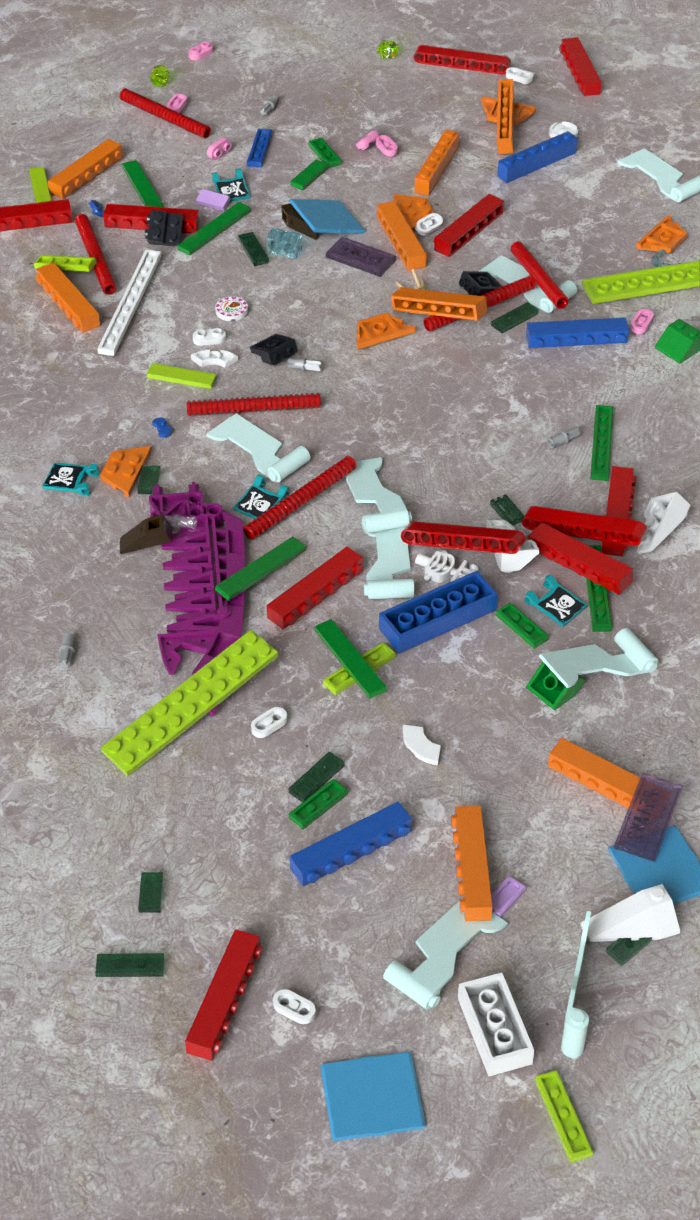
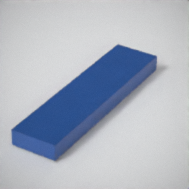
(259, 148)

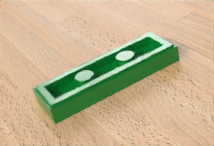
(324, 152)
(309, 174)
(522, 625)
(318, 804)

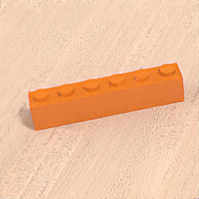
(505, 116)
(436, 163)
(85, 169)
(401, 235)
(68, 297)
(439, 303)
(593, 772)
(472, 863)

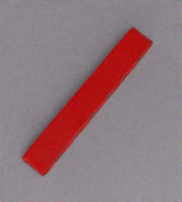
(455, 61)
(586, 525)
(463, 537)

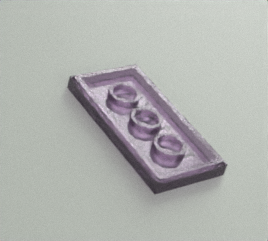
(361, 256)
(648, 817)

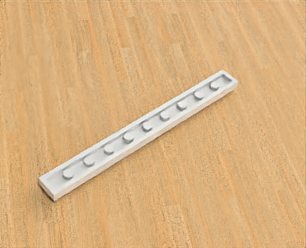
(129, 303)

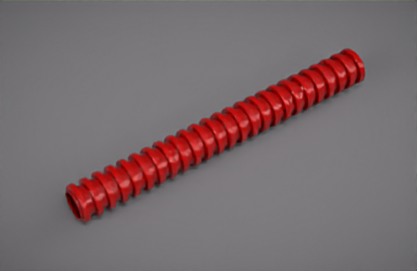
(165, 113)
(94, 251)
(540, 276)
(492, 298)
(253, 404)
(299, 498)

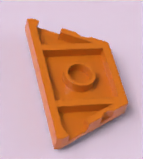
(521, 111)
(413, 208)
(663, 236)
(380, 329)
(125, 468)

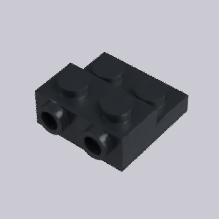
(164, 228)
(478, 282)
(275, 348)

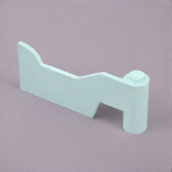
(665, 175)
(512, 271)
(261, 446)
(368, 489)
(391, 561)
(591, 658)
(440, 947)
(576, 1019)

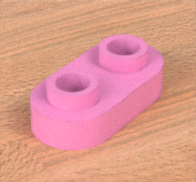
(200, 51)
(177, 102)
(369, 138)
(386, 145)
(219, 148)
(641, 321)

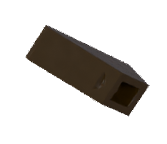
(295, 221)
(146, 534)

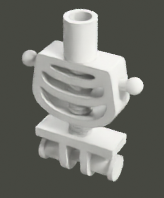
(439, 571)

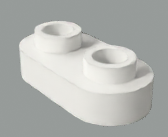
(519, 75)
(426, 225)
(209, 336)
(268, 722)
(296, 1006)

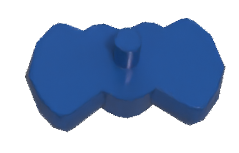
(96, 207)
(162, 427)

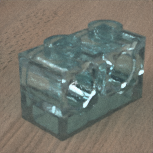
(284, 243)

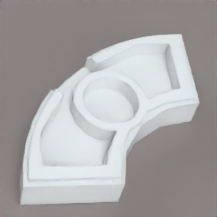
(208, 357)
(420, 745)

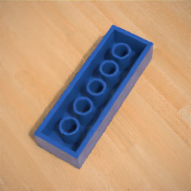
(437, 611)

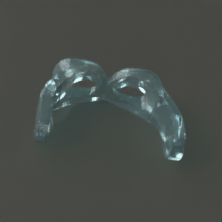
(655, 259)

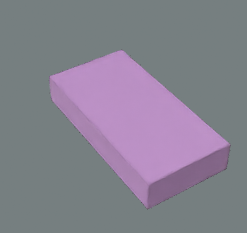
(213, 199)
(506, 895)

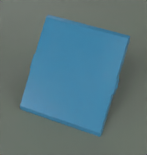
(327, 216)
(674, 868)
(372, 1096)

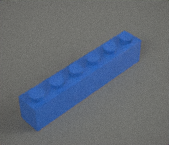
(537, 157)
(577, 332)
(350, 843)

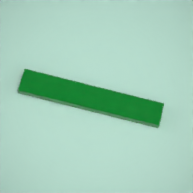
(141, 184)
(214, 228)
(601, 443)
(260, 568)
(598, 604)
(350, 659)

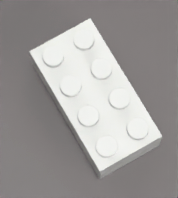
(495, 1024)

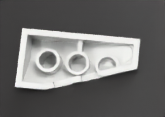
(662, 517)
(513, 562)
(640, 915)

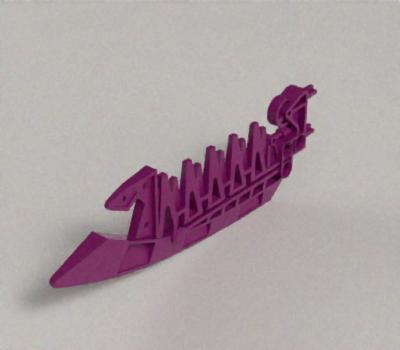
(200, 578)

